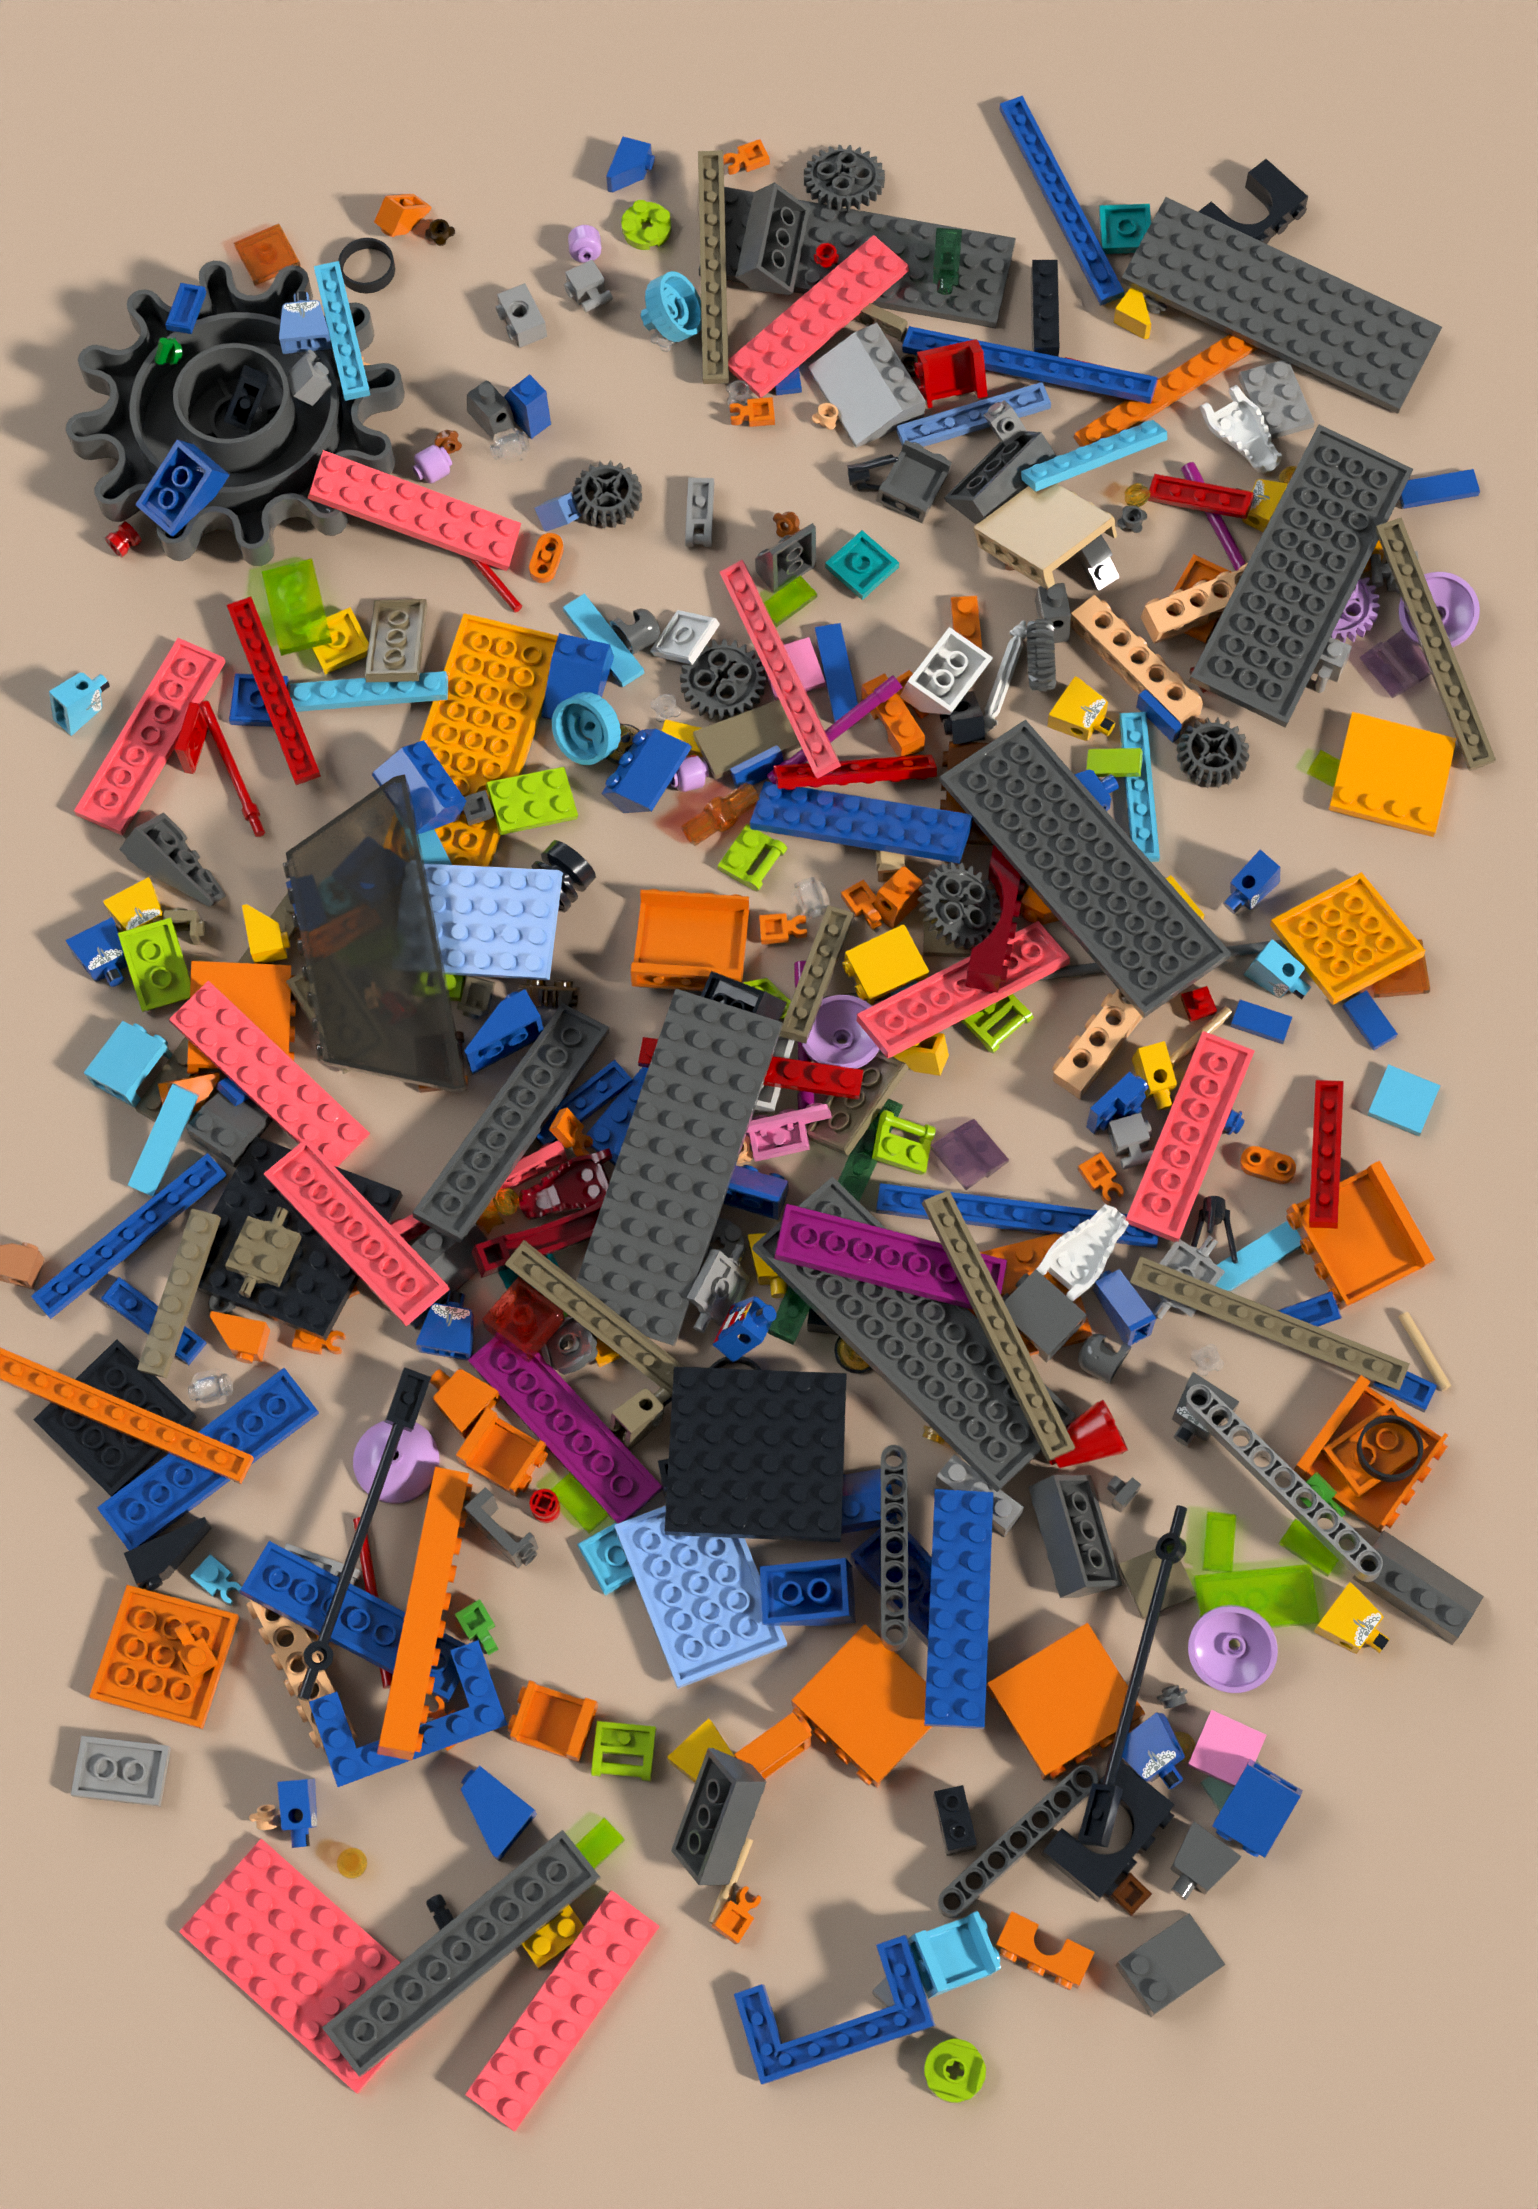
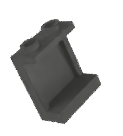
(914, 481)
(1043, 1314)
(480, 1512)

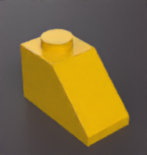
(264, 936)
(926, 1056)

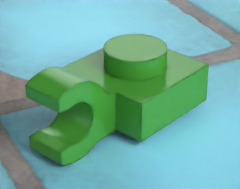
(1324, 1490)
(477, 1623)

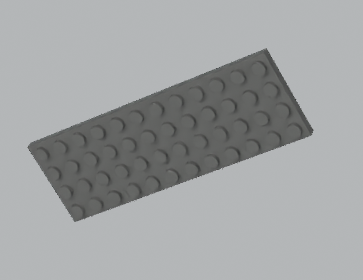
(982, 270)
(1281, 304)
(1300, 576)
(1085, 868)
(677, 1162)
(922, 1350)

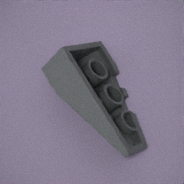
(162, 852)

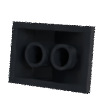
(742, 996)

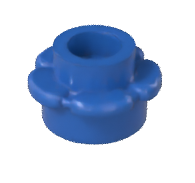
(1234, 1122)

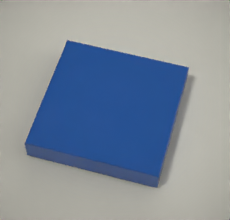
(247, 703)

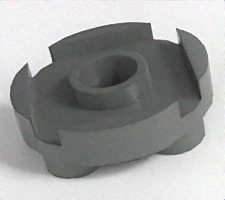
(576, 1357)

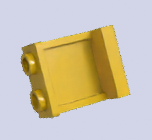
(884, 964)

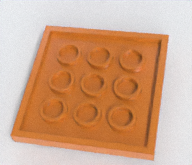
(142, 1659)

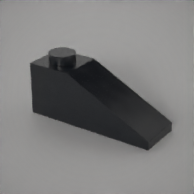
(162, 1556)

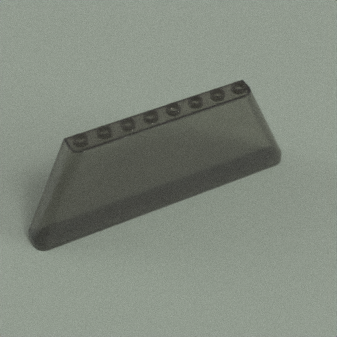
(374, 945)

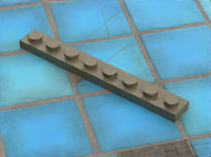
(593, 1315)

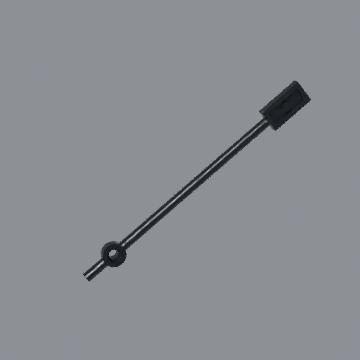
(403, 1416)
(1106, 1797)

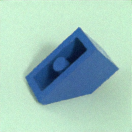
(629, 164)

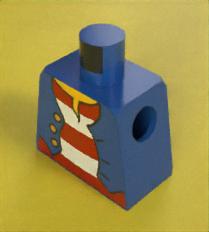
(749, 1319)

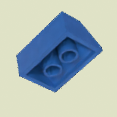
(645, 771)
(432, 790)
(757, 1192)
(862, 1501)

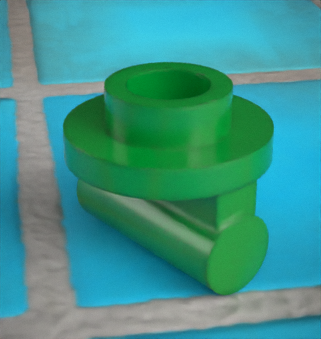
(168, 351)

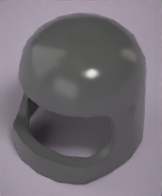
(641, 633)
(1099, 1360)

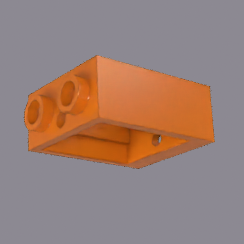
(777, 1745)

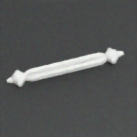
(1004, 676)

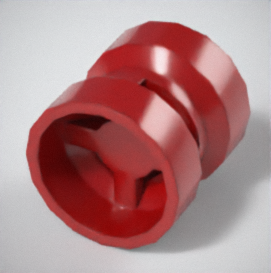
(123, 539)
(547, 1511)

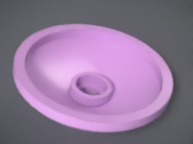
(1455, 603)
(835, 1022)
(409, 1473)
(1227, 1666)

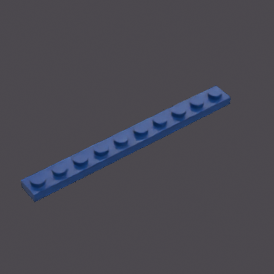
(1061, 200)
(1043, 367)
(1001, 1213)

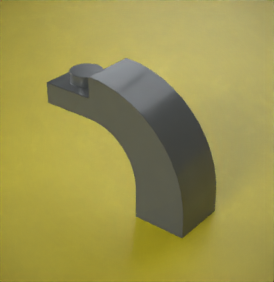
(1097, 563)

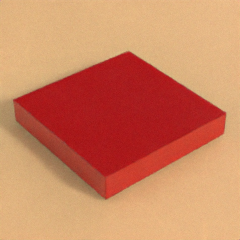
(191, 738)

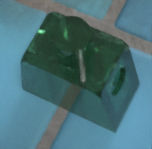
(947, 259)

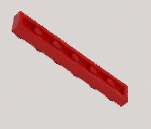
(857, 771)
(1326, 1154)

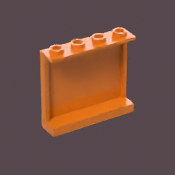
(688, 937)
(257, 992)
(1373, 1239)
(1379, 1503)
(1064, 1701)
(866, 1706)

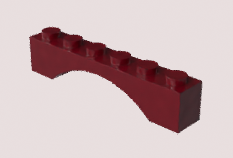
(987, 959)
(547, 1239)

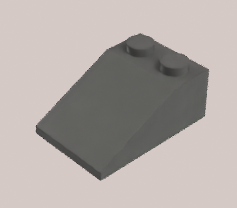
(788, 559)
(228, 1128)
(1169, 1964)

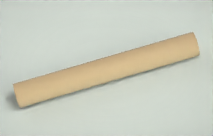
(1191, 1044)
(1424, 1351)
(727, 1890)

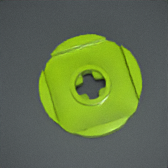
(641, 213)
(945, 2055)

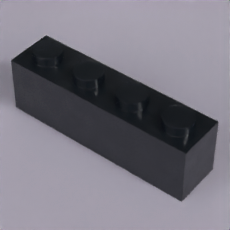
(1045, 307)

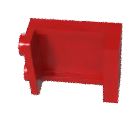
(951, 371)

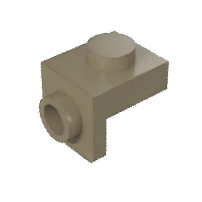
(187, 921)
(476, 997)

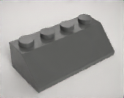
(773, 241)
(998, 476)
(449, 1260)
(1075, 1535)
(1421, 1589)
(718, 1818)

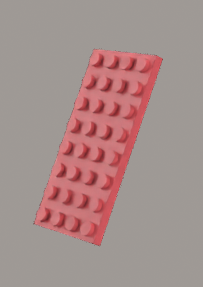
(290, 1951)

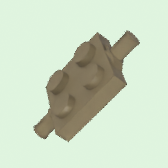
(263, 1251)

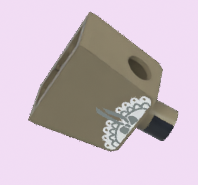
(639, 1416)

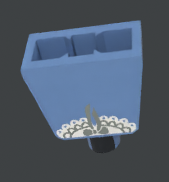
(303, 326)

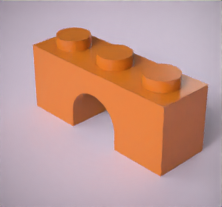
(902, 730)
(1018, 1943)

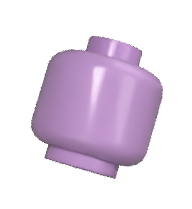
(584, 242)
(432, 464)
(690, 774)

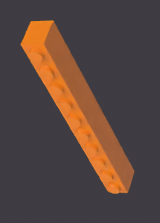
(423, 1615)

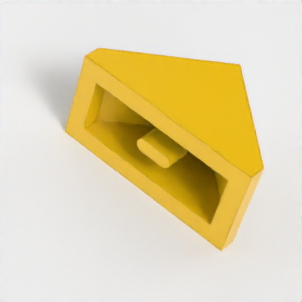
(1133, 314)

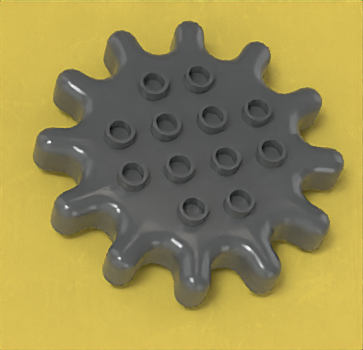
(188, 402)

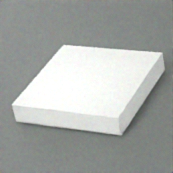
(685, 637)

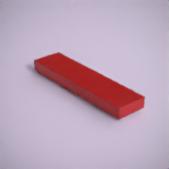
(1200, 496)

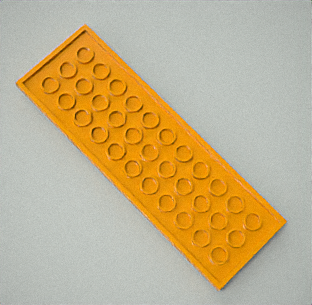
(488, 721)

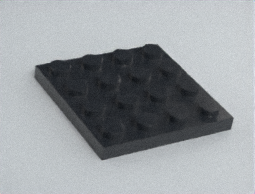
(100, 1450)

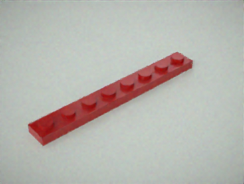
(273, 691)
(793, 1074)

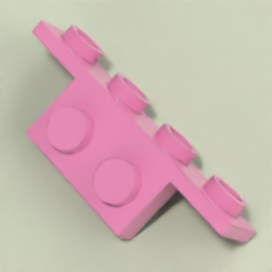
(784, 1132)

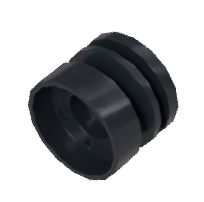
(576, 871)

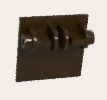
(565, 990)

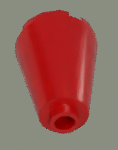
(1093, 1437)

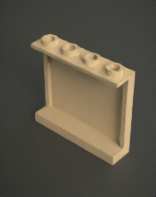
(1042, 530)

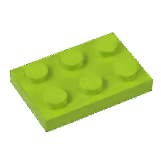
(531, 800)
(156, 964)

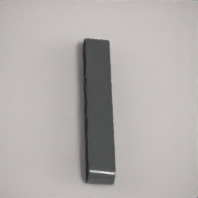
(891, 1561)
(1010, 1854)

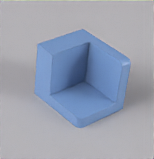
(557, 512)

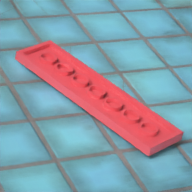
(817, 316)
(414, 510)
(148, 737)
(945, 1000)
(267, 1074)
(1189, 1137)
(356, 1232)
(562, 2010)

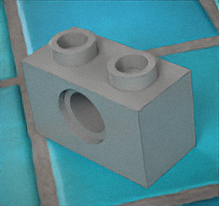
(516, 303)

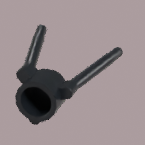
(860, 472)
(1213, 1214)

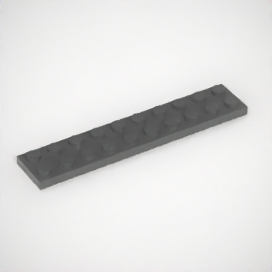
(510, 1123)
(461, 1953)

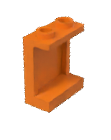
(502, 1453)
(552, 1721)

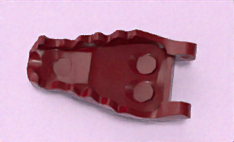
(571, 1187)

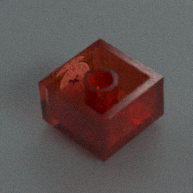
(523, 1319)

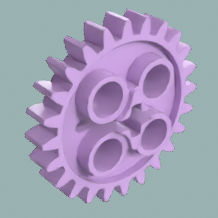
(1364, 608)

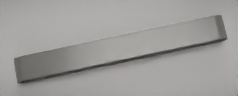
(1287, 1496)

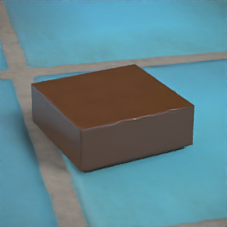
(1130, 1894)

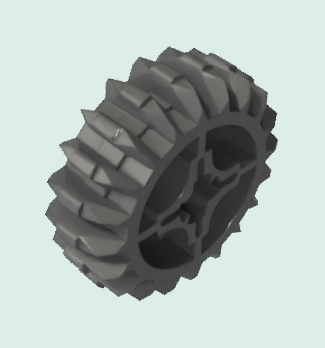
(607, 485)
(1041, 655)
(1212, 738)

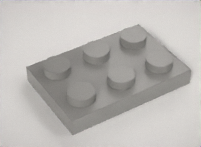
(1278, 397)
(120, 1771)

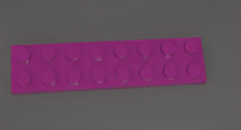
(874, 1255)
(568, 1429)

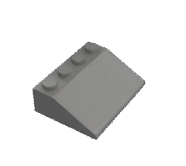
(868, 386)

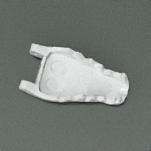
(1244, 429)
(1082, 1253)

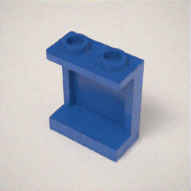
(1257, 1809)

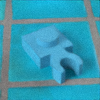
(214, 1578)

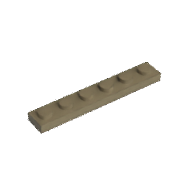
(816, 974)
(179, 1293)

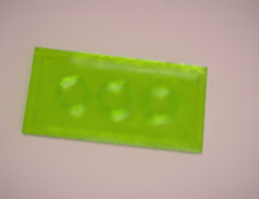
(296, 607)
(1278, 1594)

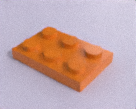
(1198, 570)
(1383, 1446)

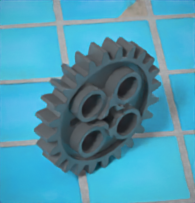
(844, 178)
(743, 690)
(958, 905)

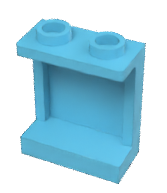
(126, 1061)
(954, 1954)

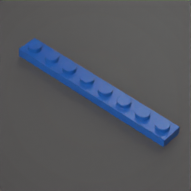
(128, 1236)

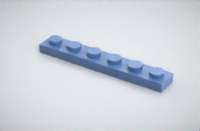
(970, 417)

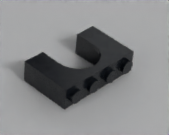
(1278, 194)
(1097, 1872)

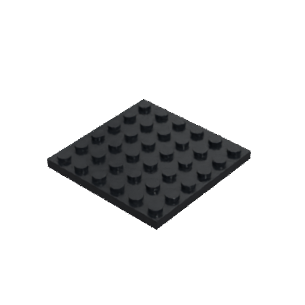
(316, 1278)
(756, 1454)

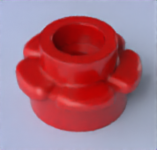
(826, 249)

